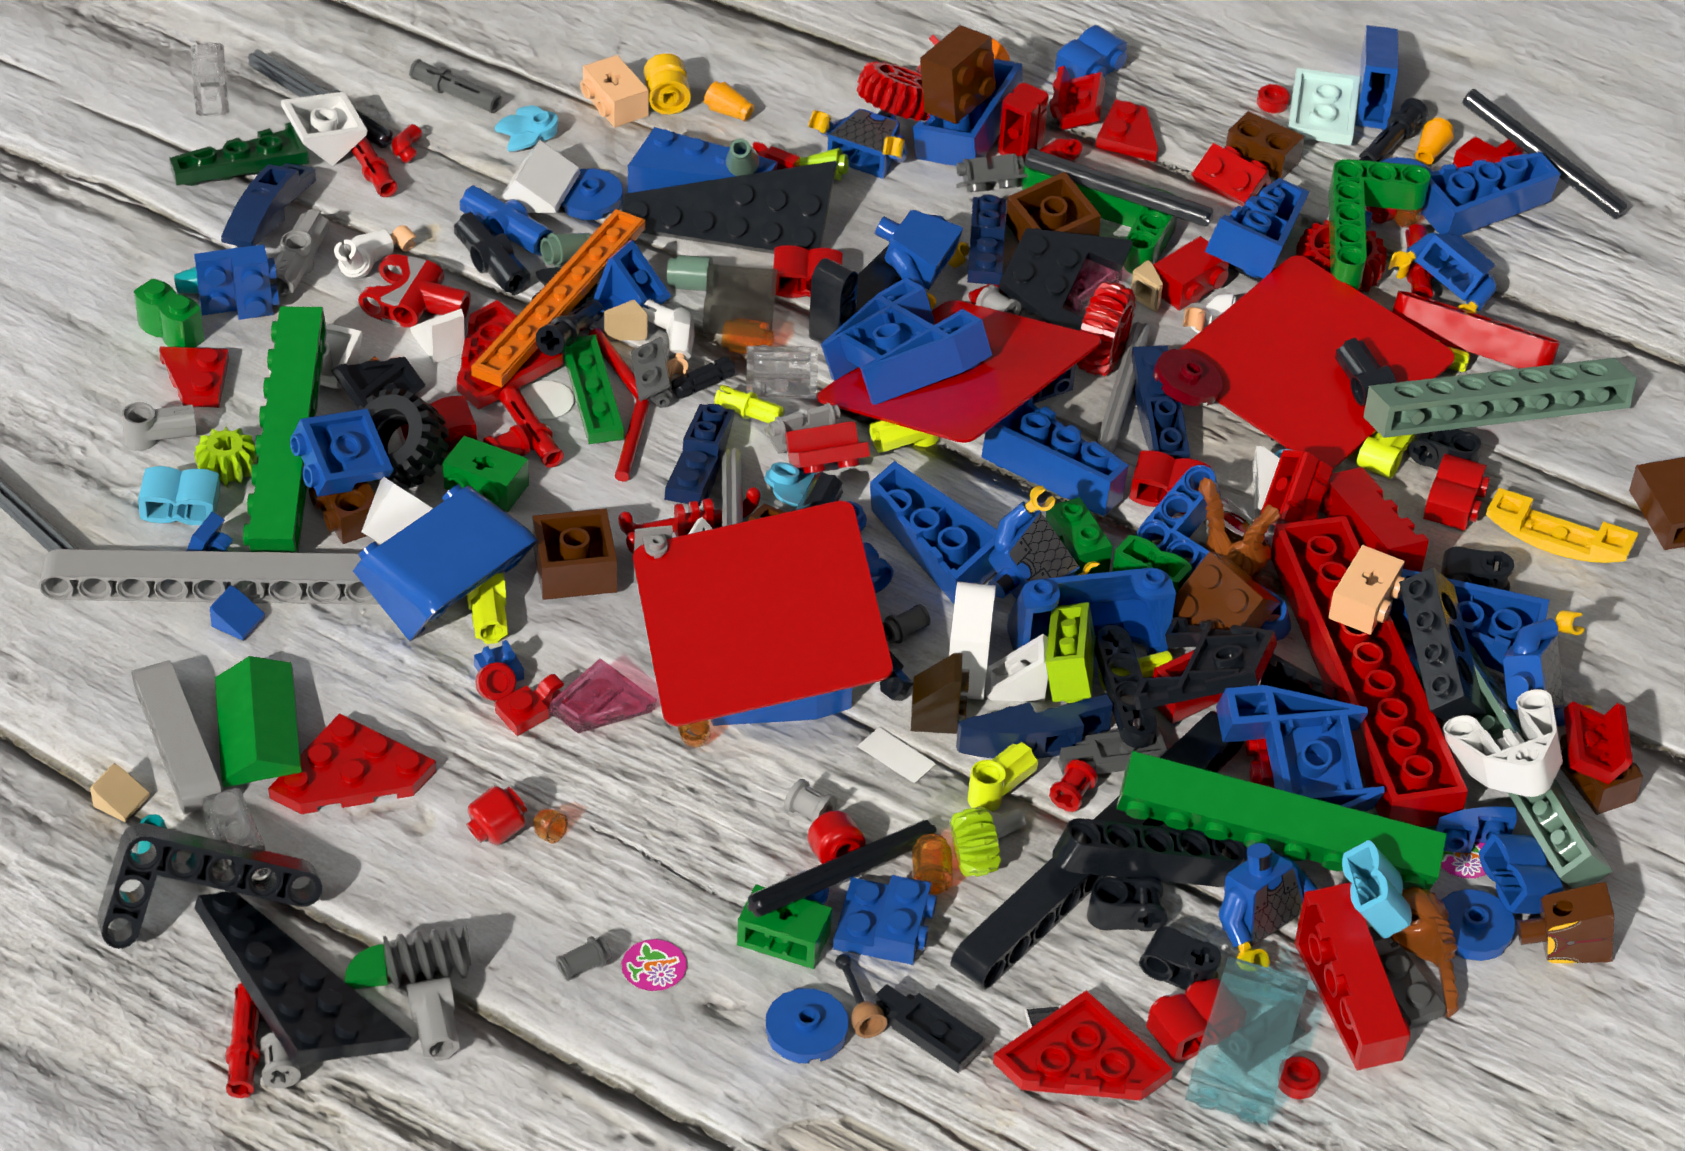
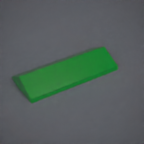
(257, 721)

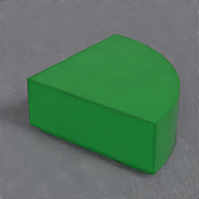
(367, 969)

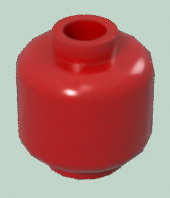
(496, 815)
(834, 835)

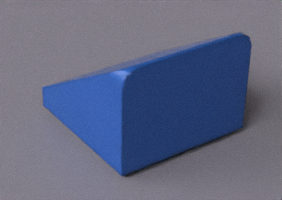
(235, 614)

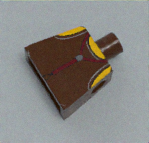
(1573, 925)

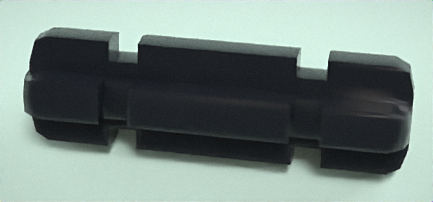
(703, 377)

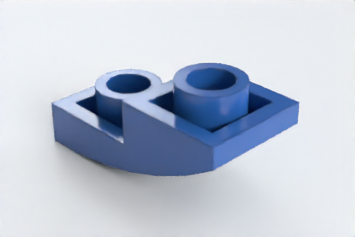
(1475, 825)

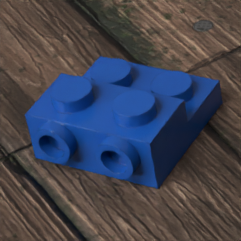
(236, 282)
(340, 451)
(885, 918)

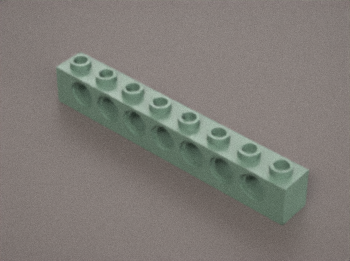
(1499, 397)
(1549, 815)

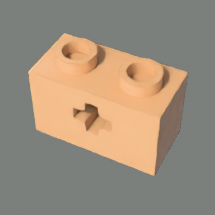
(615, 91)
(1367, 590)

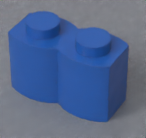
(1092, 53)
(1519, 871)

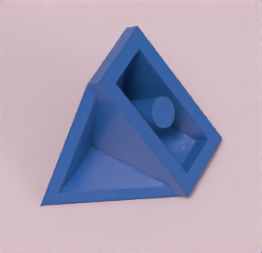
(629, 278)

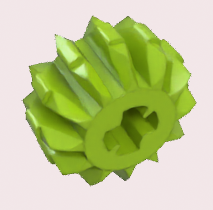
(227, 454)
(975, 842)

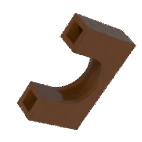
(1661, 498)

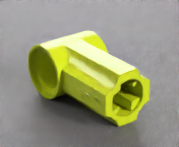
(892, 436)
(1383, 454)
(488, 610)
(998, 776)

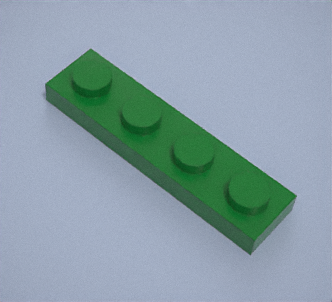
(593, 391)

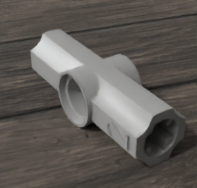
(298, 251)

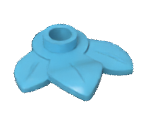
(528, 127)
(788, 482)

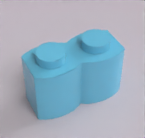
(178, 495)
(1376, 889)

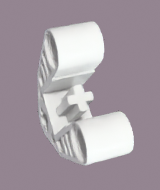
(973, 632)
(1519, 765)

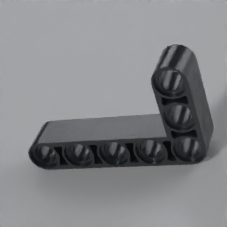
(841, 292)
(1146, 851)
(195, 870)

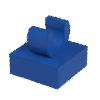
(209, 537)
(500, 654)

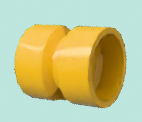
(667, 83)

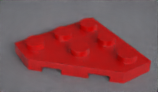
(483, 329)
(350, 768)
(1083, 1053)

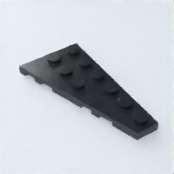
(742, 210)
(297, 995)

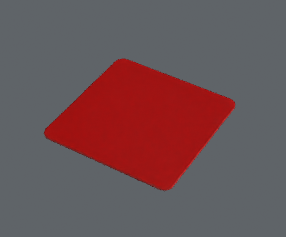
(1281, 361)
(965, 406)
(761, 614)

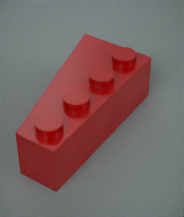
(1373, 518)
(1350, 977)

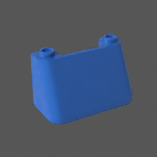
(442, 558)
(1130, 599)

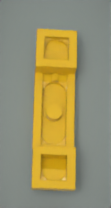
(1560, 537)

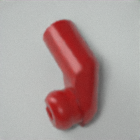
(402, 143)
(1064, 148)

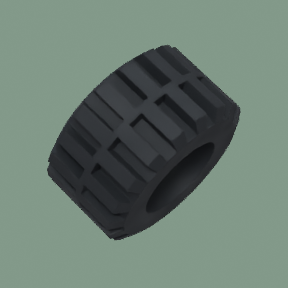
(425, 435)

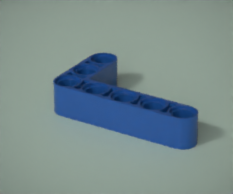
(1177, 531)

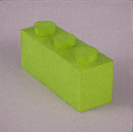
(1070, 653)

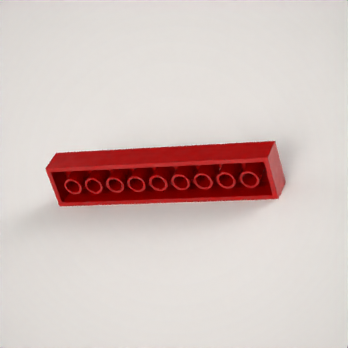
(1400, 737)

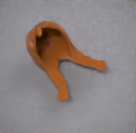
(1247, 551)
(1431, 939)

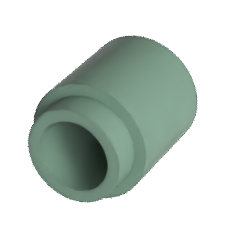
(688, 272)

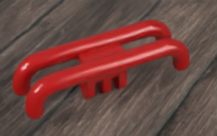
(682, 521)

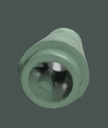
(742, 164)
(560, 247)

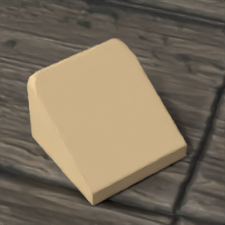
(1147, 286)
(625, 322)
(118, 793)

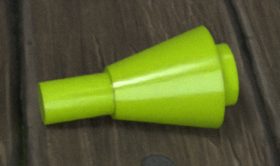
(827, 156)

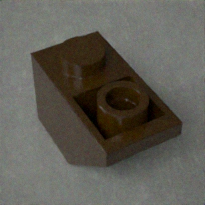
(938, 698)

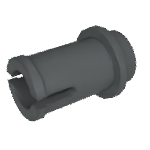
(899, 626)
(584, 957)

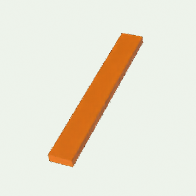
(556, 298)

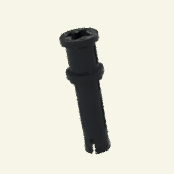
(1399, 127)
(565, 329)

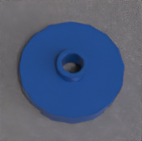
(593, 195)
(1479, 924)
(801, 1040)

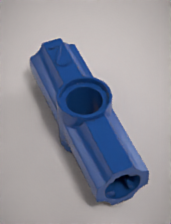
(505, 218)

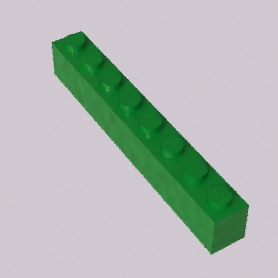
(291, 395)
(1283, 820)

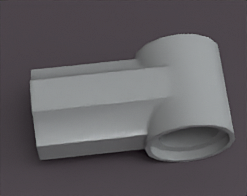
(145, 424)
(433, 1009)

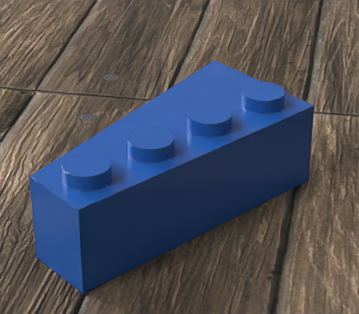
(974, 134)
(677, 159)
(1487, 192)
(1259, 229)
(1056, 457)
(933, 529)
(1488, 616)

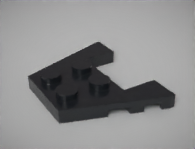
(1048, 268)
(1218, 662)

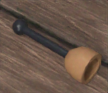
(866, 1017)

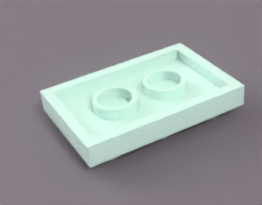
(1324, 106)

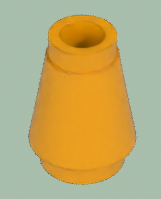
(727, 101)
(1434, 139)

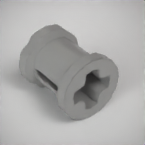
(992, 298)
(808, 801)
(277, 1064)

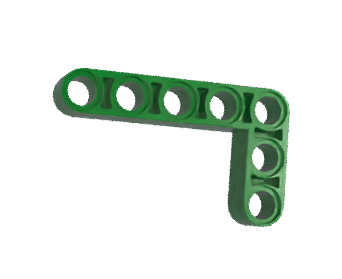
(1361, 185)
(1149, 230)

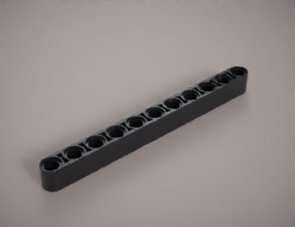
(1054, 891)

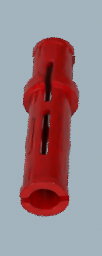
(374, 168)
(1417, 276)
(538, 433)
(243, 1052)

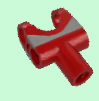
(412, 292)

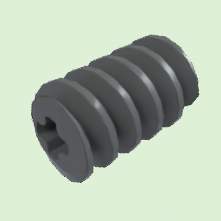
(427, 956)

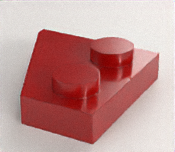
(1128, 131)
(196, 374)

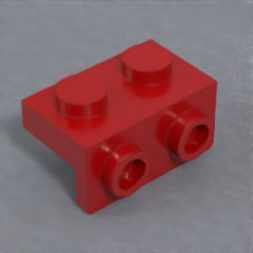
(1077, 99)
(1230, 174)
(825, 444)
(1597, 741)

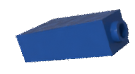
(1377, 76)

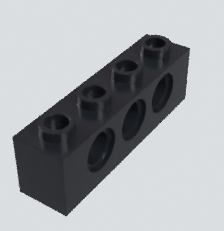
(1441, 646)

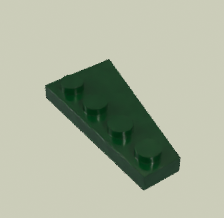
(240, 157)

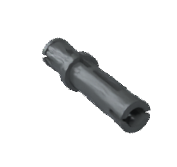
(444, 81)

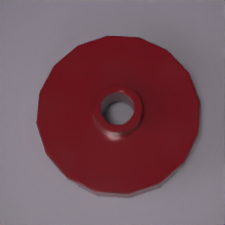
(1188, 377)

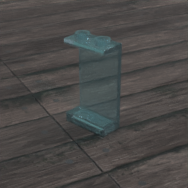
(1246, 1041)

